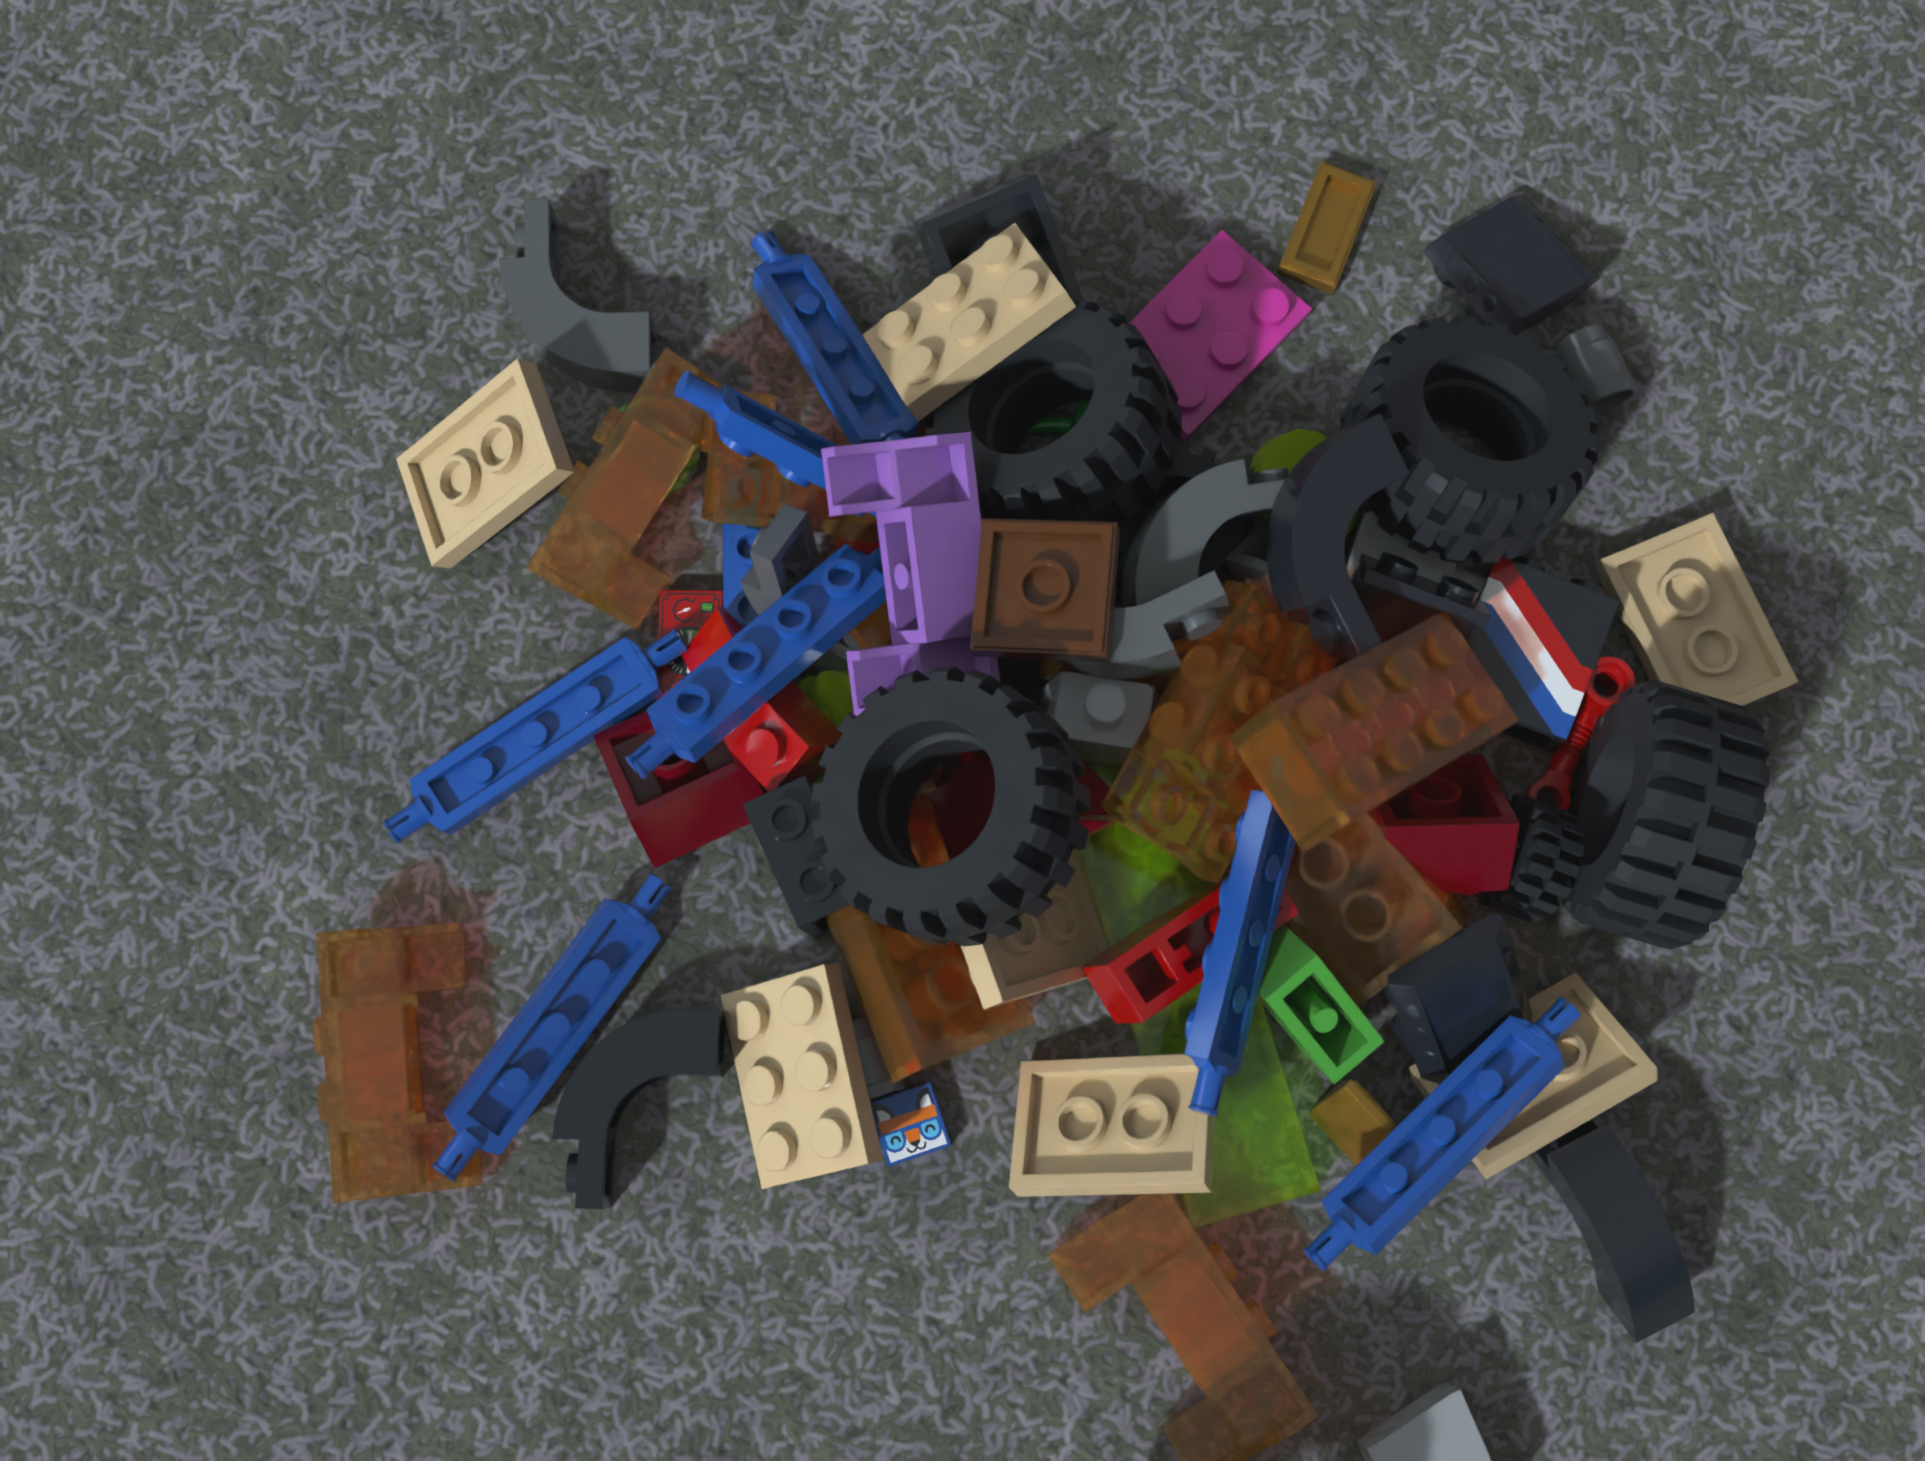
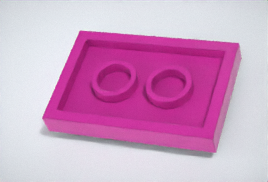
(1217, 326)

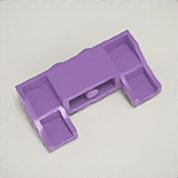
(928, 551)

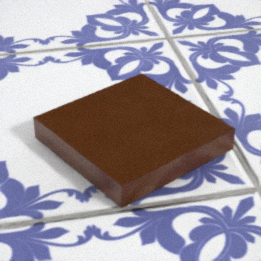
(1045, 589)

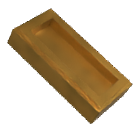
(1326, 228)

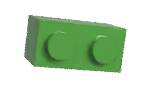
(1314, 1007)

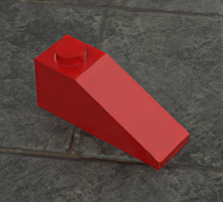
(784, 734)
(1162, 958)

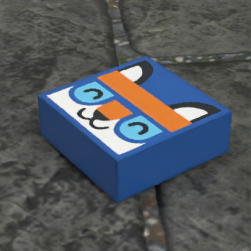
(909, 1124)

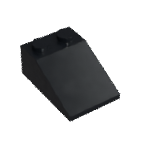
(965, 226)

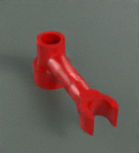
(1615, 678)

